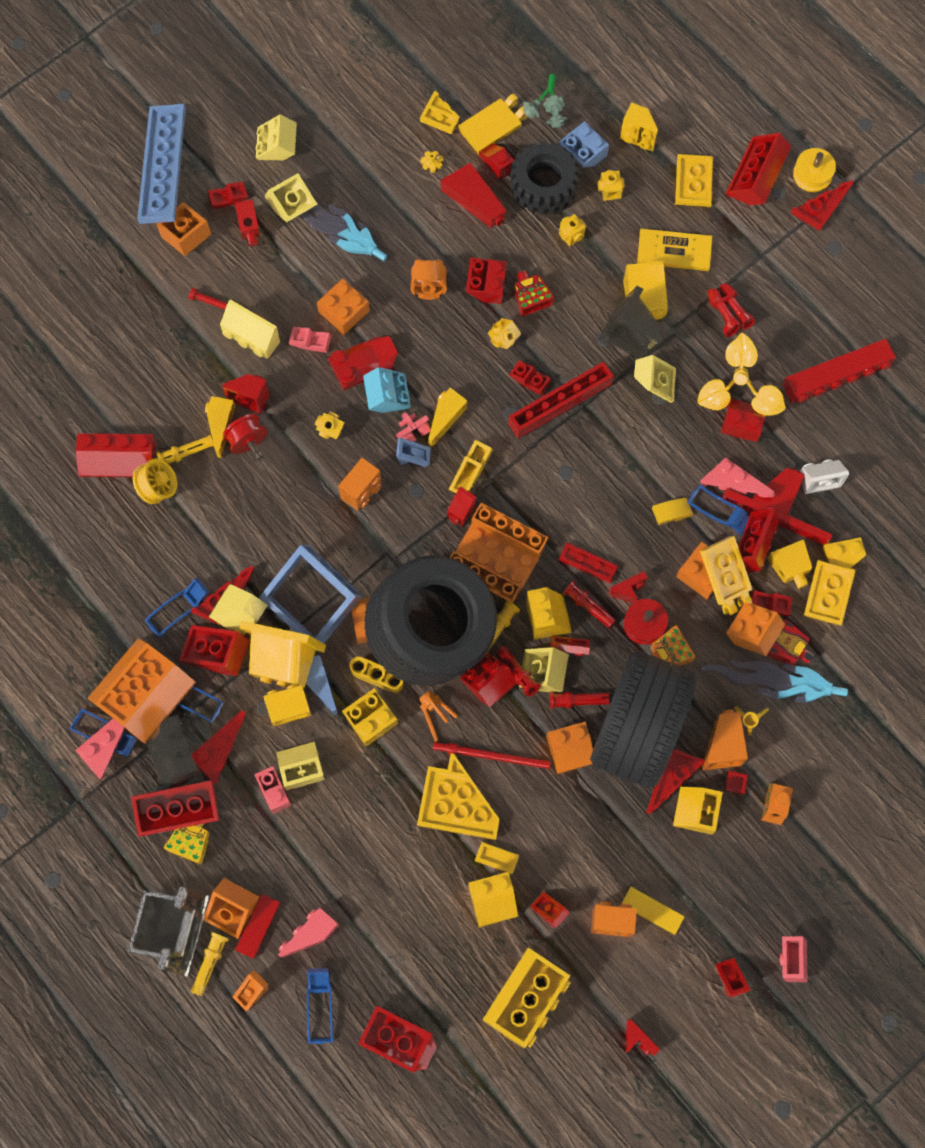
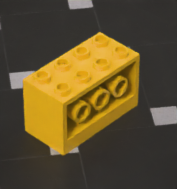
(512, 1001)

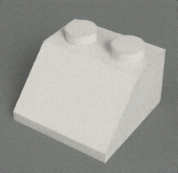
(823, 476)

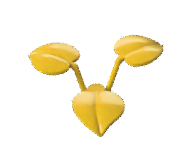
(741, 353)

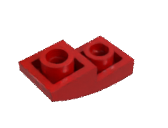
(531, 379)

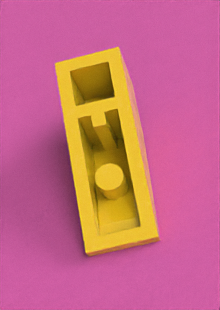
(448, 410)
(220, 415)

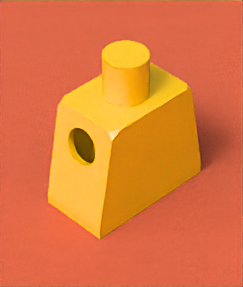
(792, 563)

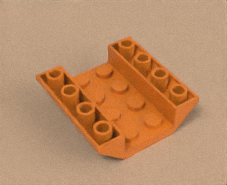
(500, 551)
(141, 690)

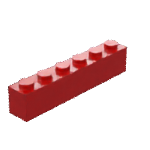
(839, 371)
(560, 400)

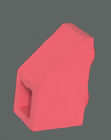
(272, 790)

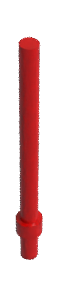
(454, 749)

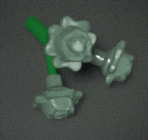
(553, 104)

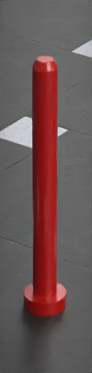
(194, 294)

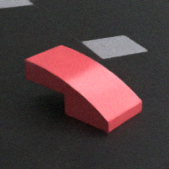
(310, 340)

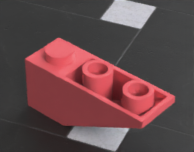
(314, 931)

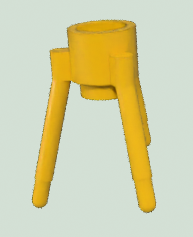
(750, 718)

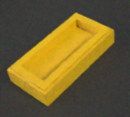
(497, 858)

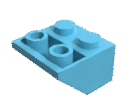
(386, 390)

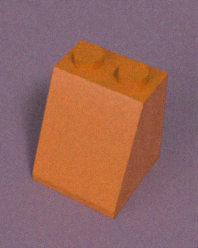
(726, 743)

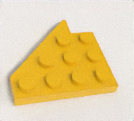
(455, 803)

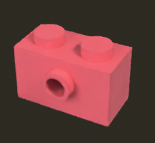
(794, 958)

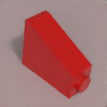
(785, 490)

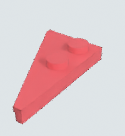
(731, 476)
(99, 748)

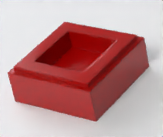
(736, 782)

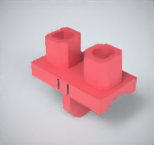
(421, 425)

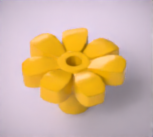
(432, 161)

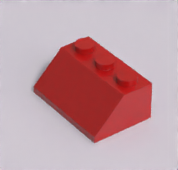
(757, 538)

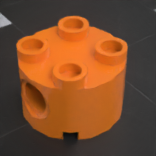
(428, 279)

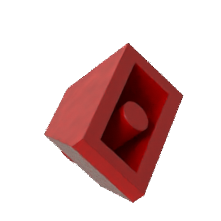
(497, 160)
(461, 507)

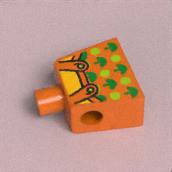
(673, 648)
(777, 802)

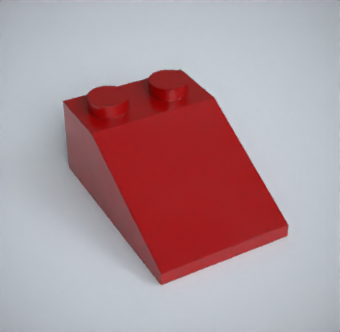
(214, 649)

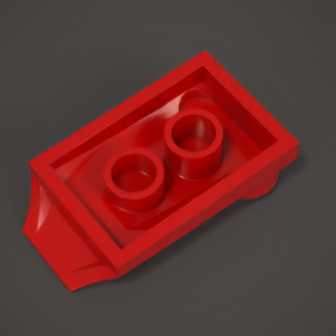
(361, 359)
(398, 1040)

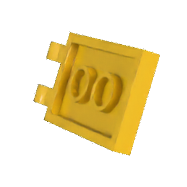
(492, 123)
(727, 574)

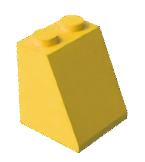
(652, 279)
(547, 613)
(493, 899)

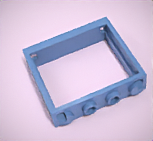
(330, 574)

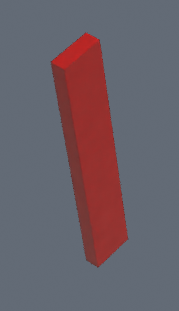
(785, 521)

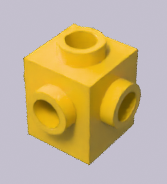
(611, 185)
(572, 229)
(504, 333)
(336, 428)

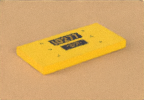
(675, 249)

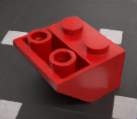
(486, 280)
(489, 679)

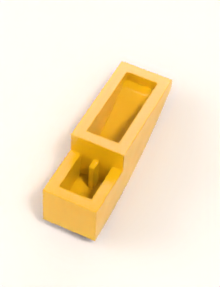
(471, 467)

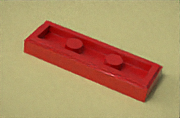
(588, 563)
(257, 926)

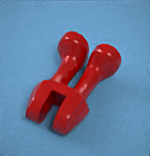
(732, 325)

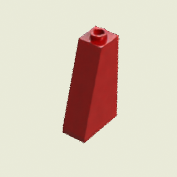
(474, 195)

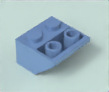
(585, 145)

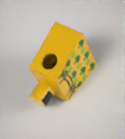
(189, 843)

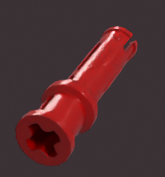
(581, 599)
(522, 676)
(568, 699)

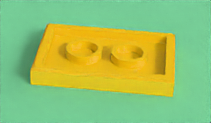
(694, 180)
(829, 593)

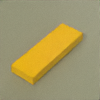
(653, 911)

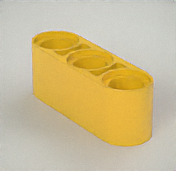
(369, 668)

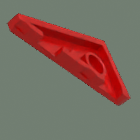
(819, 210)
(205, 609)
(214, 752)
(677, 771)

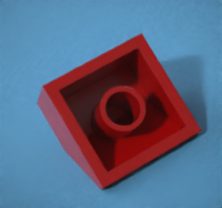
(248, 392)
(742, 421)

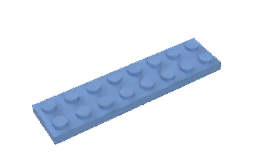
(161, 164)

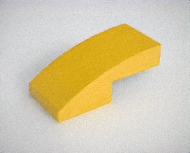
(672, 510)

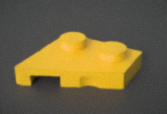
(439, 115)
(845, 552)

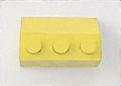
(249, 330)

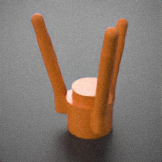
(431, 702)

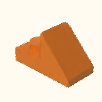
(251, 990)

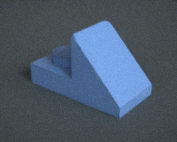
(412, 452)

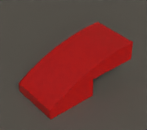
(227, 196)
(774, 602)

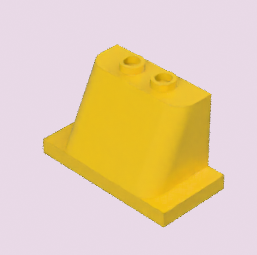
(280, 654)

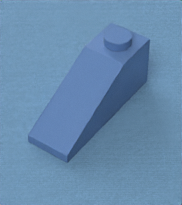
(319, 685)

